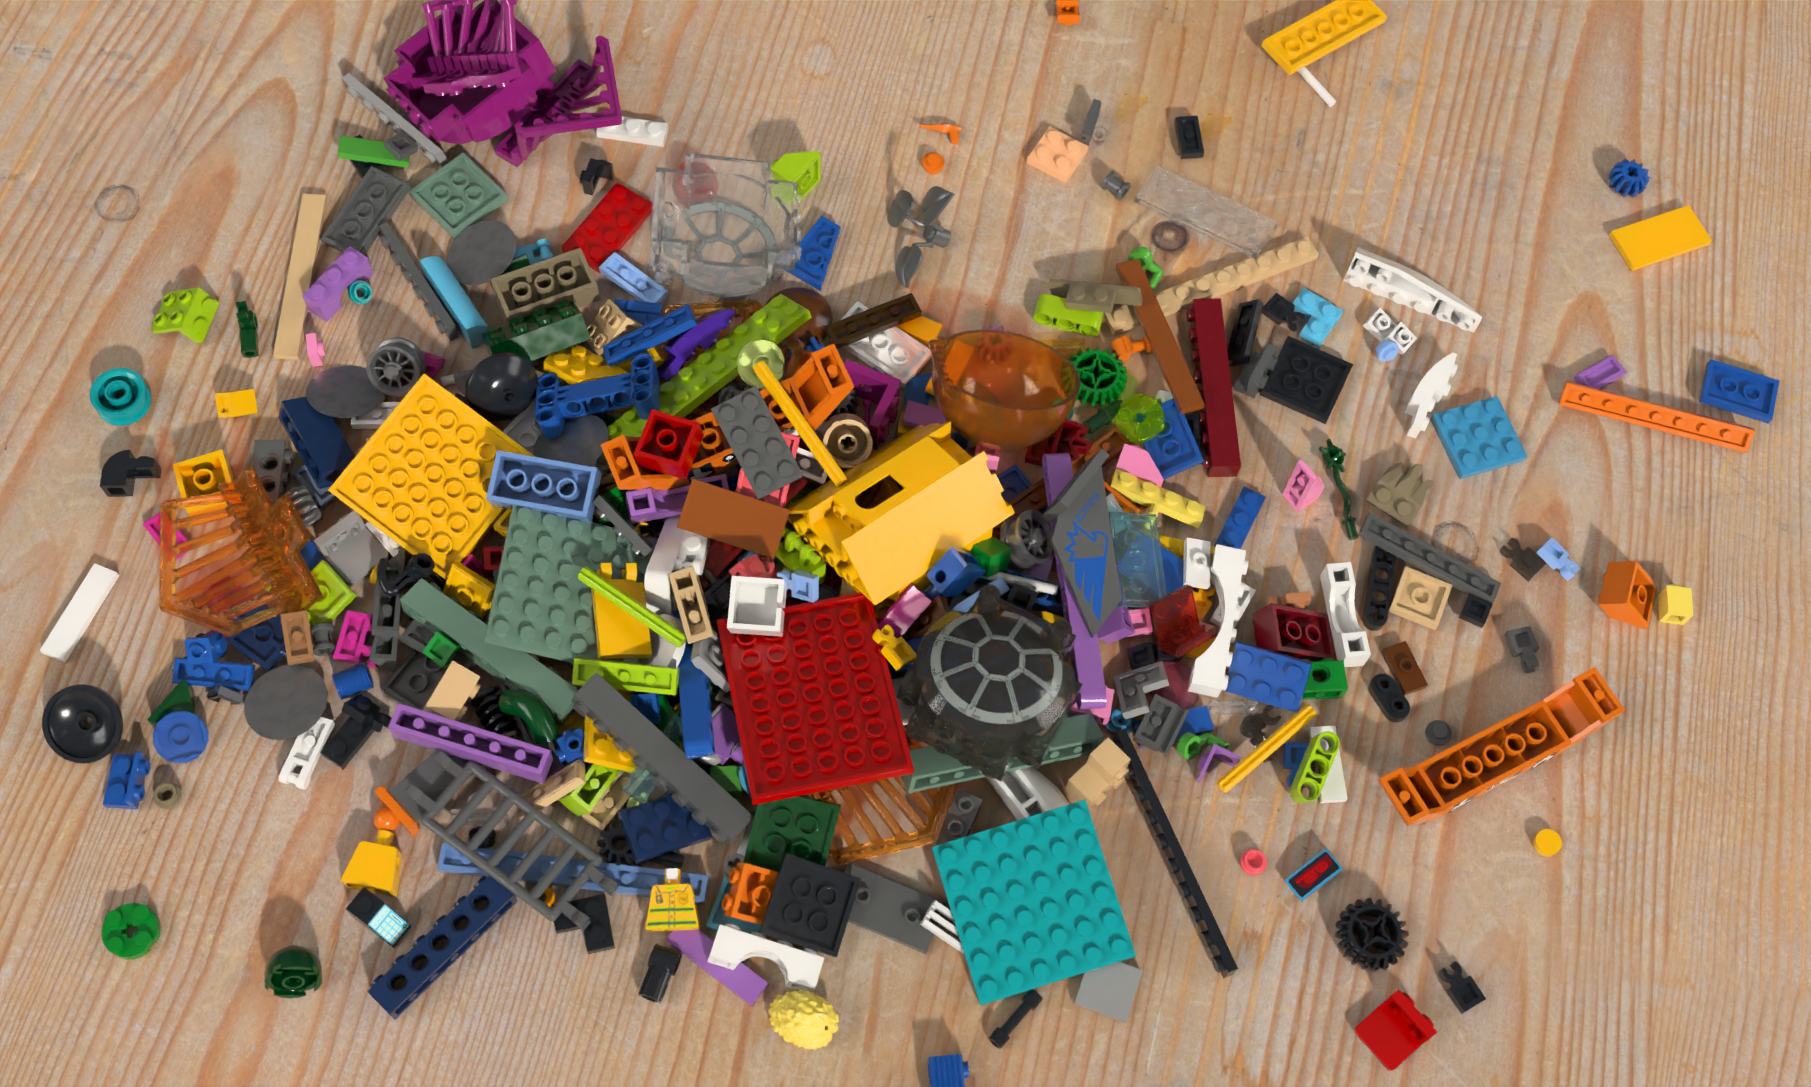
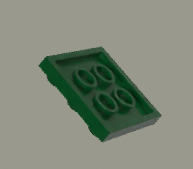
(791, 826)

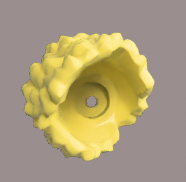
(803, 1019)

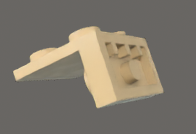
(608, 326)

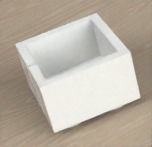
(757, 606)

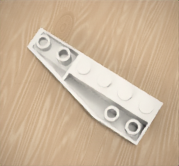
(1409, 288)
(1028, 792)

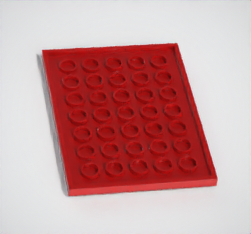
(816, 702)

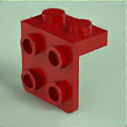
(1395, 1030)

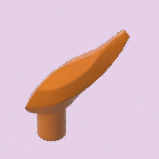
(946, 128)

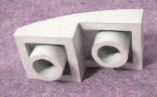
(1383, 328)

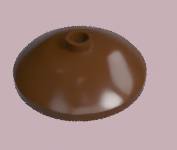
(819, 311)

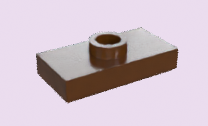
(1404, 668)

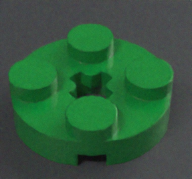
(118, 921)

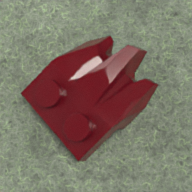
(1064, 440)

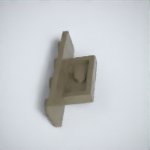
(1094, 295)

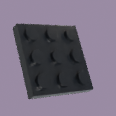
(1306, 380)
(810, 905)

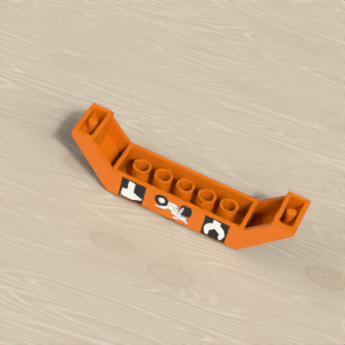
(813, 389)
(1502, 750)

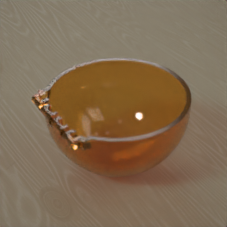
(1002, 387)

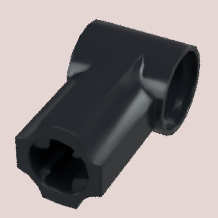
(662, 965)

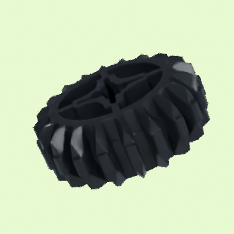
(1381, 939)

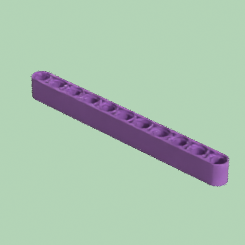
(1085, 652)

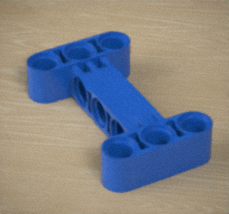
(561, 402)

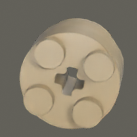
(845, 426)

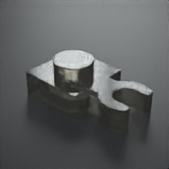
(1525, 562)

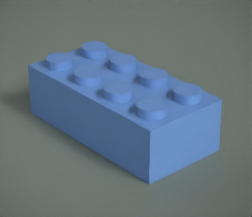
(544, 485)

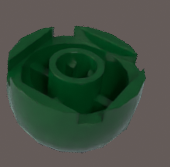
(293, 972)

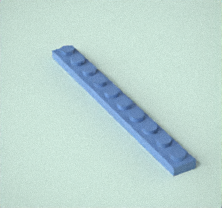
(629, 879)

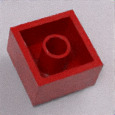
(668, 444)

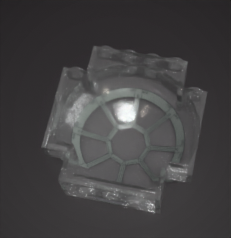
(723, 225)

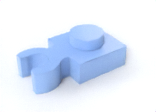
(1556, 557)
(803, 584)

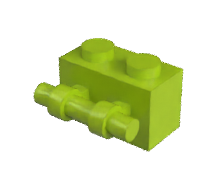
(796, 555)

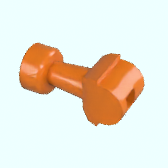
(1125, 347)

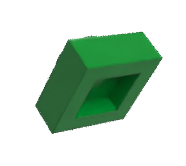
(441, 649)

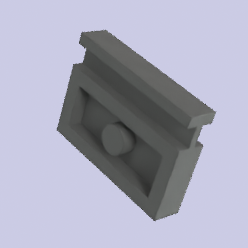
(1160, 725)

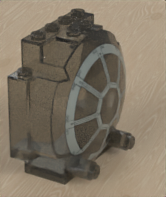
(991, 685)

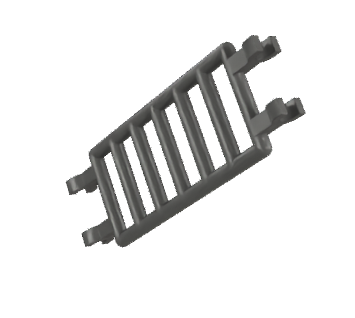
(489, 866)

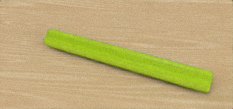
(632, 606)

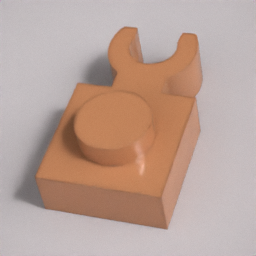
(1297, 600)

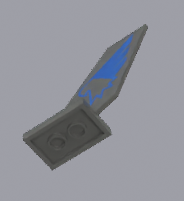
(1085, 542)

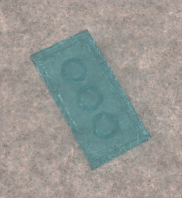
(1138, 558)

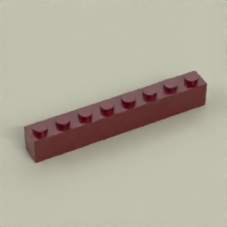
(1215, 388)

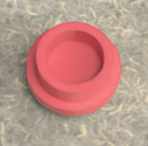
(1253, 862)

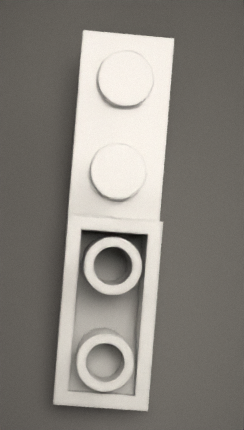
(1429, 392)

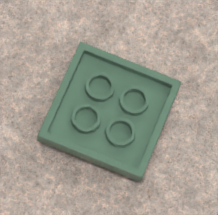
(458, 195)

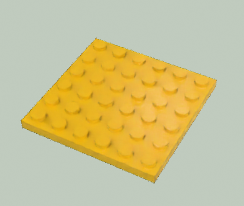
(428, 475)

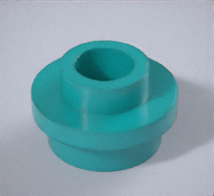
(366, 292)

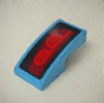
(1313, 874)

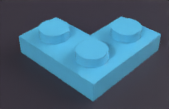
(1321, 316)

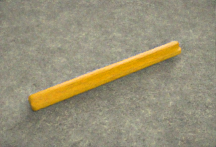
(800, 423)

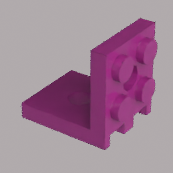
(880, 390)

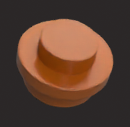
(933, 163)

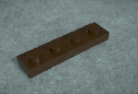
(873, 320)

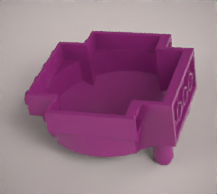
(477, 111)

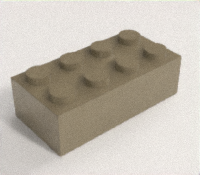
(546, 284)

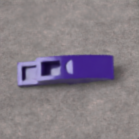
(703, 335)

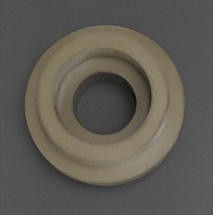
(164, 789)

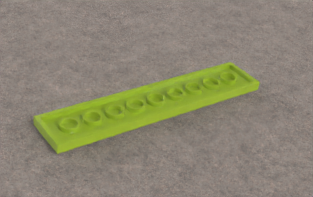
(717, 365)

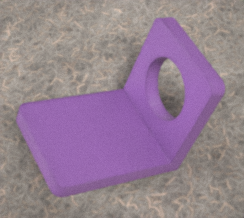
(1216, 752)

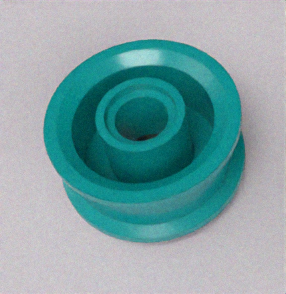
(127, 408)

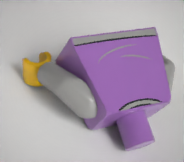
(725, 738)

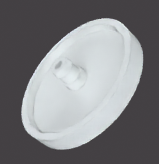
(663, 651)

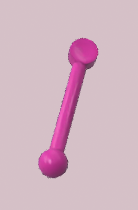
(867, 404)

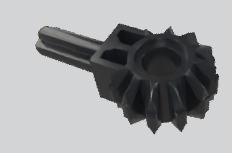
(670, 860)

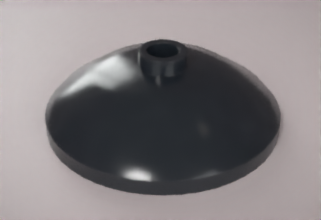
(497, 377)
(67, 725)

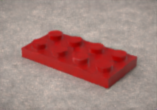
(609, 225)

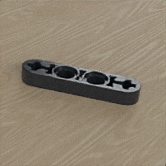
(1381, 585)

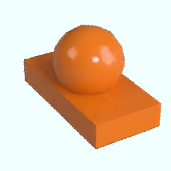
(392, 814)

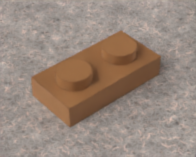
(297, 637)

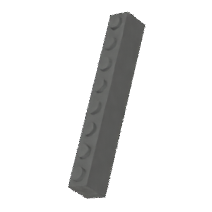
(662, 759)

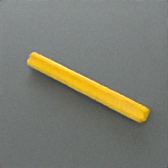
(1266, 748)

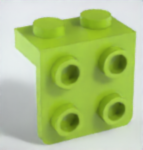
(187, 312)

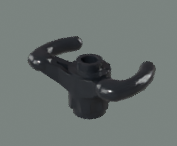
(418, 567)

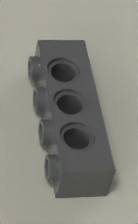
(268, 454)

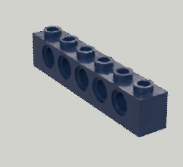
(439, 960)

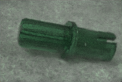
(1102, 417)

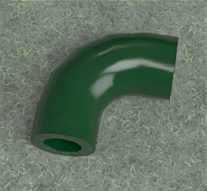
(532, 711)

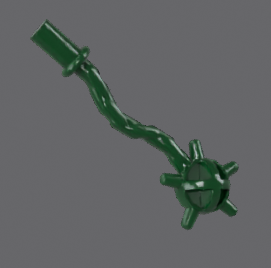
(1334, 458)

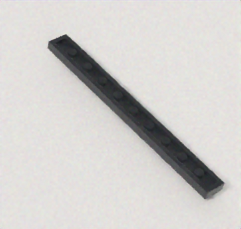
(1177, 861)

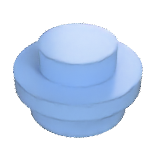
(1387, 350)

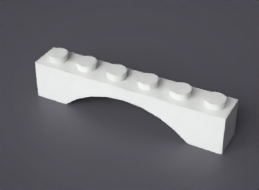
(1225, 573)

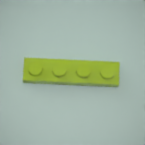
(628, 675)

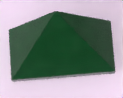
(178, 700)

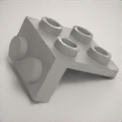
(350, 548)

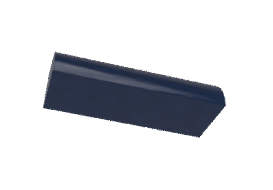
(316, 440)

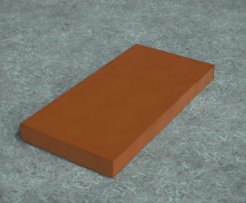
(733, 518)

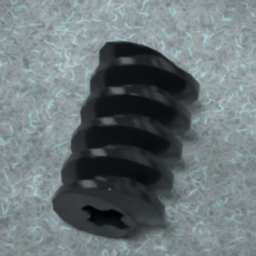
(491, 716)

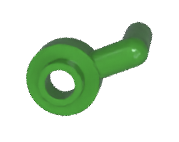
(1146, 260)
(1190, 744)

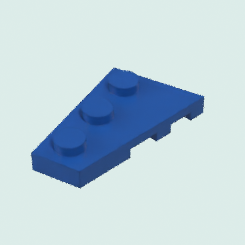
(816, 253)

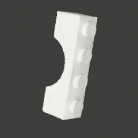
(1348, 638)
(798, 966)

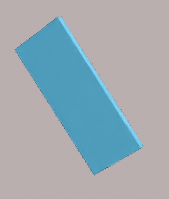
(454, 300)

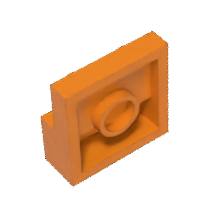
(748, 892)

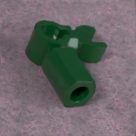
(248, 326)

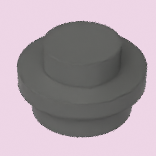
(1438, 732)

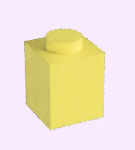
(1675, 604)

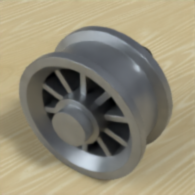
(396, 366)
(1029, 538)

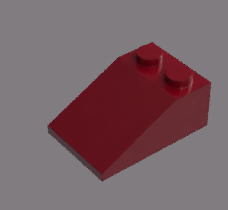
(1294, 632)

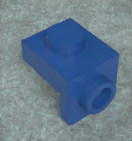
(205, 648)

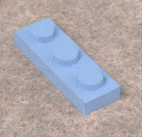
(632, 280)

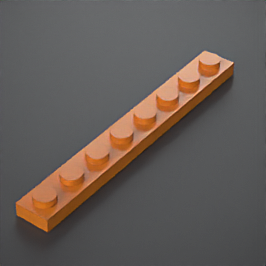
(1656, 416)

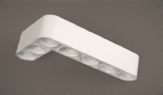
(657, 583)

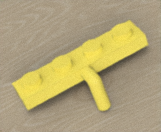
(1157, 498)

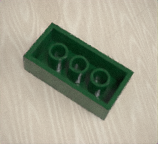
(540, 333)

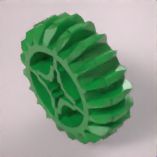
(1107, 372)

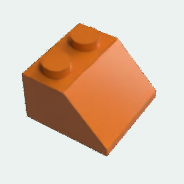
(1627, 593)

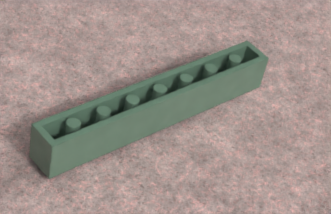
(510, 666)
(1076, 738)

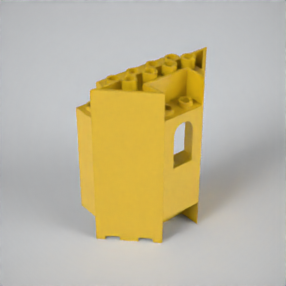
(886, 548)

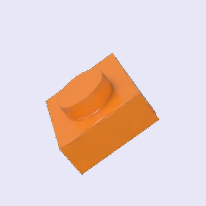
(1067, 12)

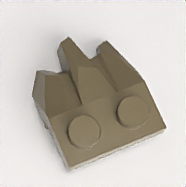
(1400, 493)

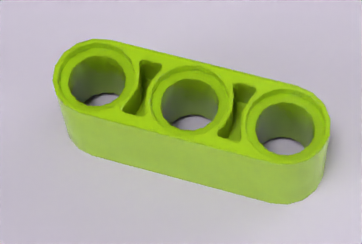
(1051, 312)
(1323, 759)

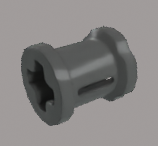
(1116, 185)
(323, 639)

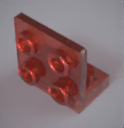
(1178, 623)

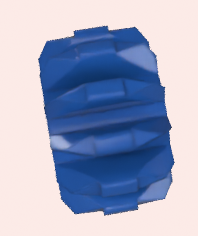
(1628, 178)

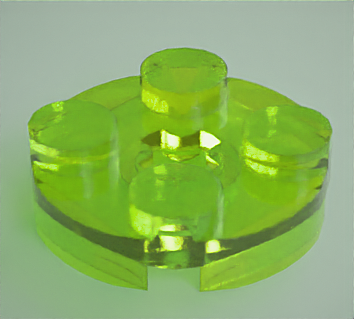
(1149, 427)

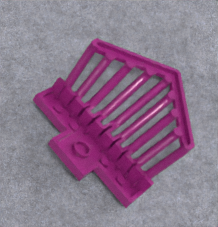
(486, 67)
(555, 113)

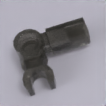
(1252, 726)

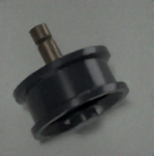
(717, 594)

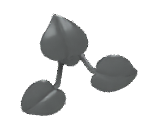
(932, 206)

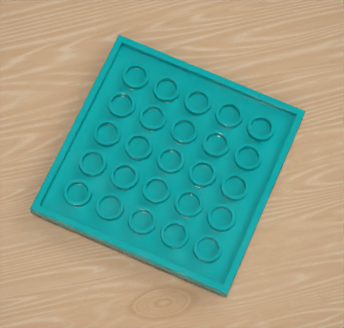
(1033, 902)

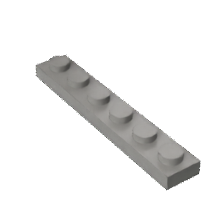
(399, 124)

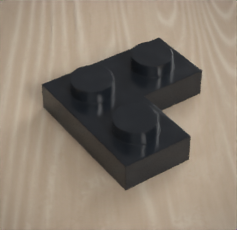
(599, 932)

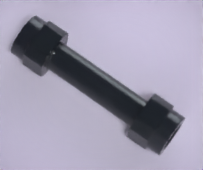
(1001, 1035)

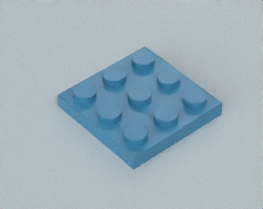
(1478, 437)

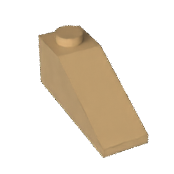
(691, 604)

